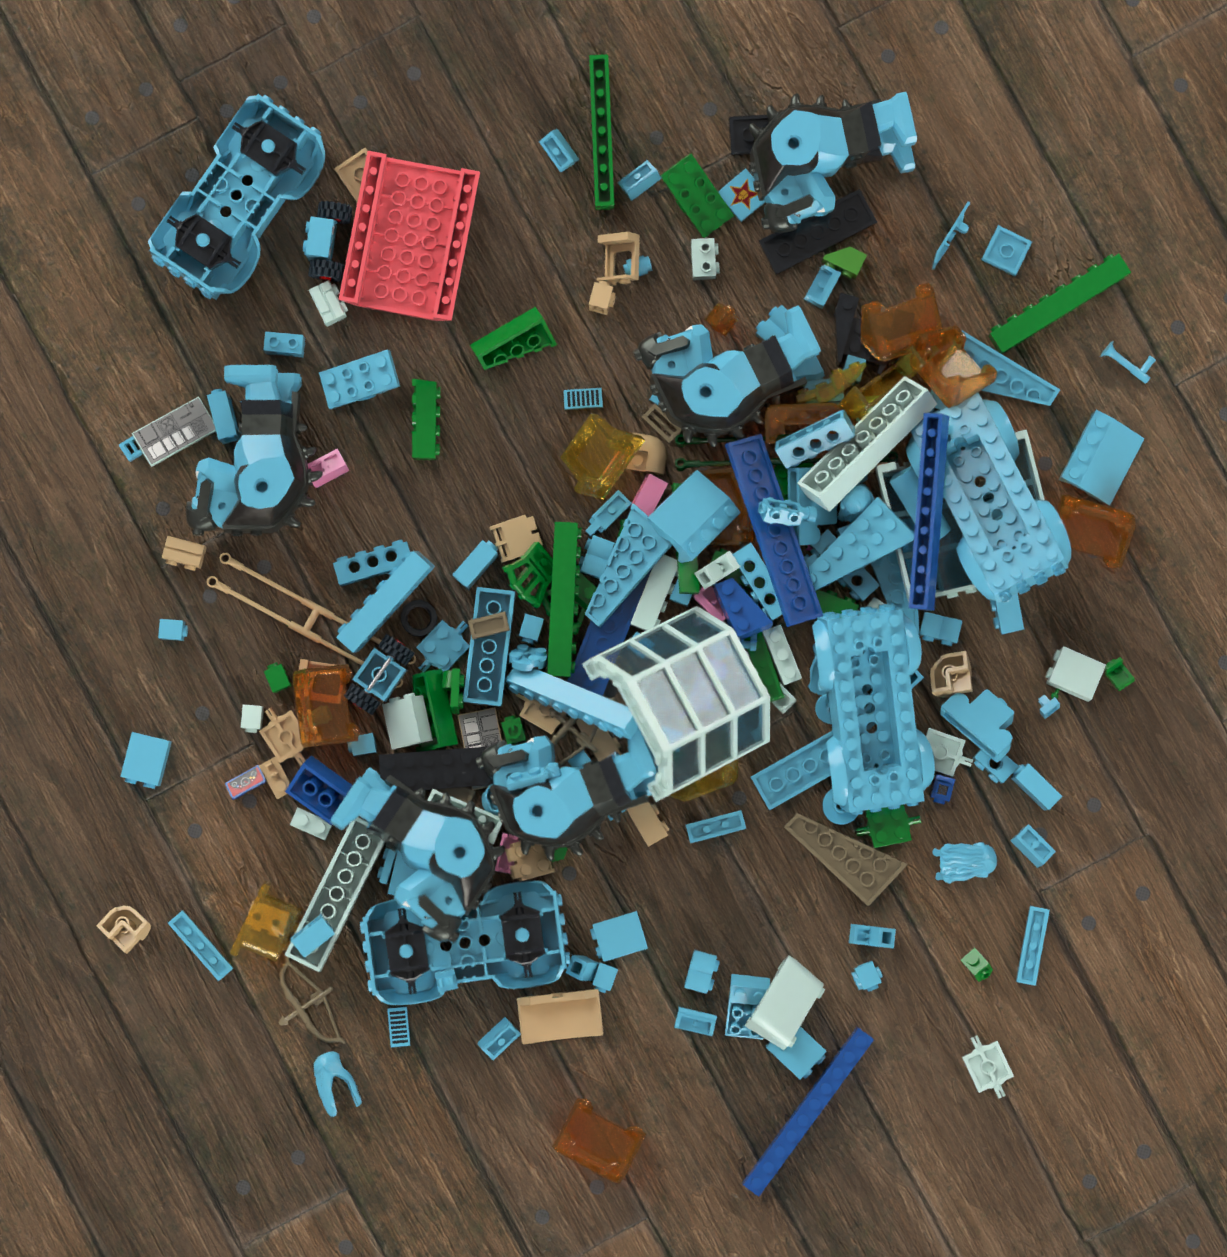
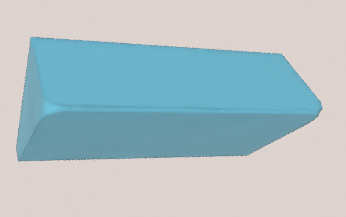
(558, 150)
(639, 180)
(499, 1038)

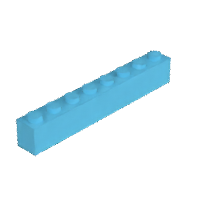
(574, 701)

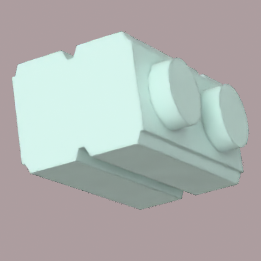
(328, 303)

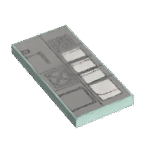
(174, 431)

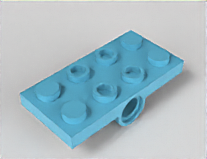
(359, 379)

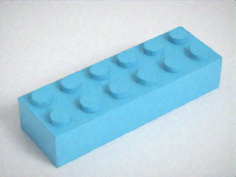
(385, 601)
(489, 654)

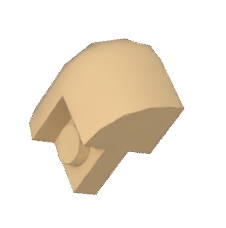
(650, 456)
(951, 675)
(124, 927)

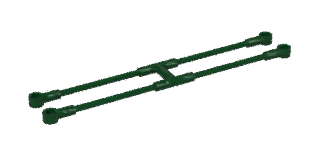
(774, 461)

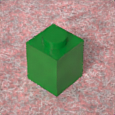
(277, 677)

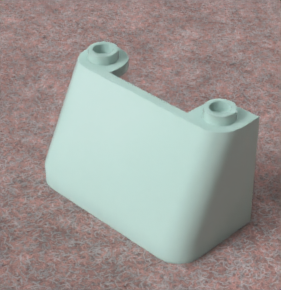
(785, 1003)

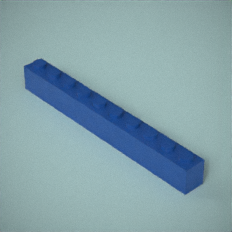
(929, 511)
(807, 1111)

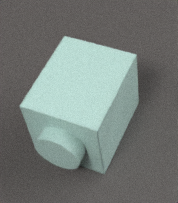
(252, 718)

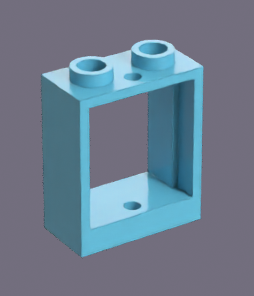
(223, 416)

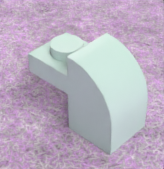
(717, 570)

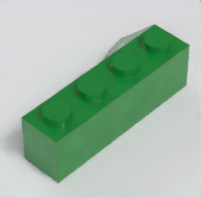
(513, 340)
(425, 420)
(438, 710)

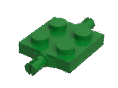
(888, 826)

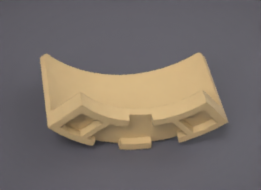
(560, 1016)

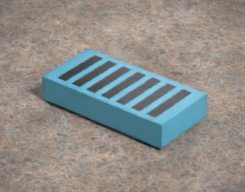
(583, 398)
(398, 1026)

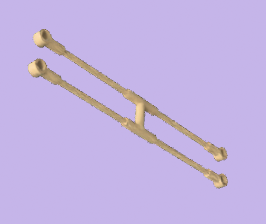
(316, 610)

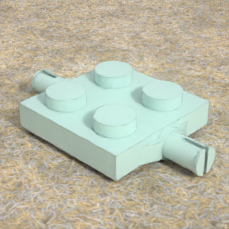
(946, 751)
(987, 1066)

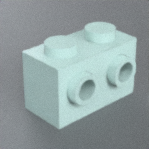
(703, 258)

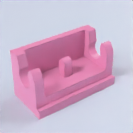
(330, 465)
(649, 493)
(709, 602)
(502, 862)

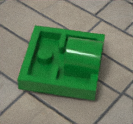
(454, 682)

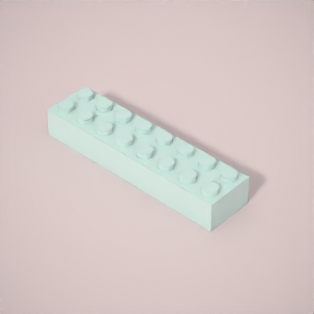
(873, 439)
(340, 888)

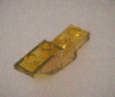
(839, 382)

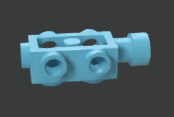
(781, 514)

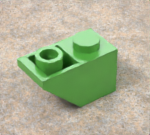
(845, 260)

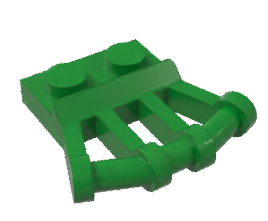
(540, 565)
(586, 591)

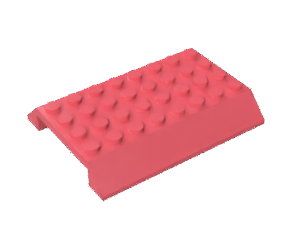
(409, 237)

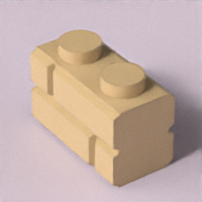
(183, 552)

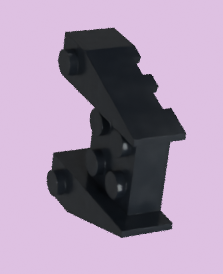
(849, 333)

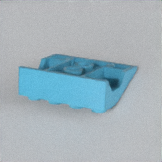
(1102, 457)
(693, 516)

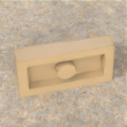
(275, 777)

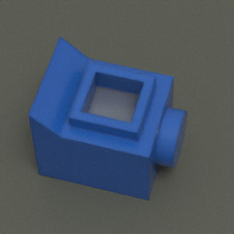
(942, 789)

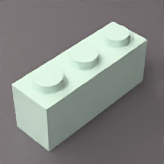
(781, 655)

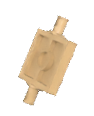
(540, 715)
(283, 736)

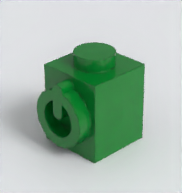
(513, 730)

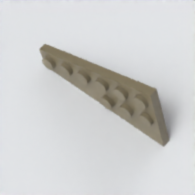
(852, 862)

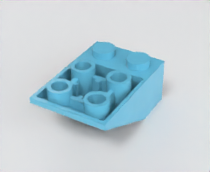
(744, 997)

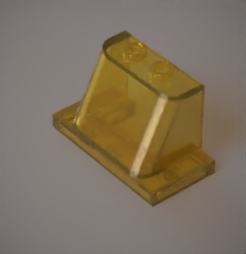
(599, 456)
(267, 925)

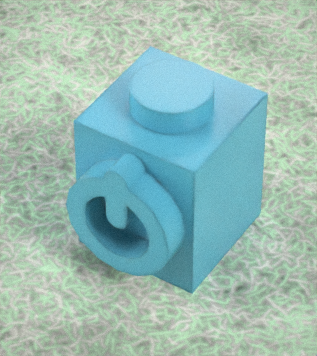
(867, 976)

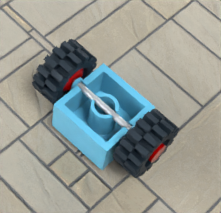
(321, 239)
(379, 674)

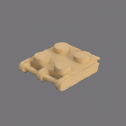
(515, 536)
(529, 865)

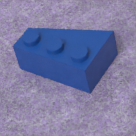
(740, 610)

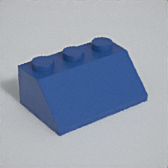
(318, 788)

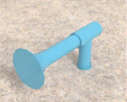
(1139, 373)

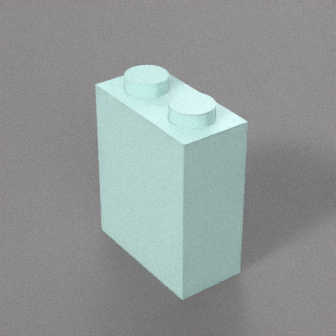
(1075, 673)
(407, 721)

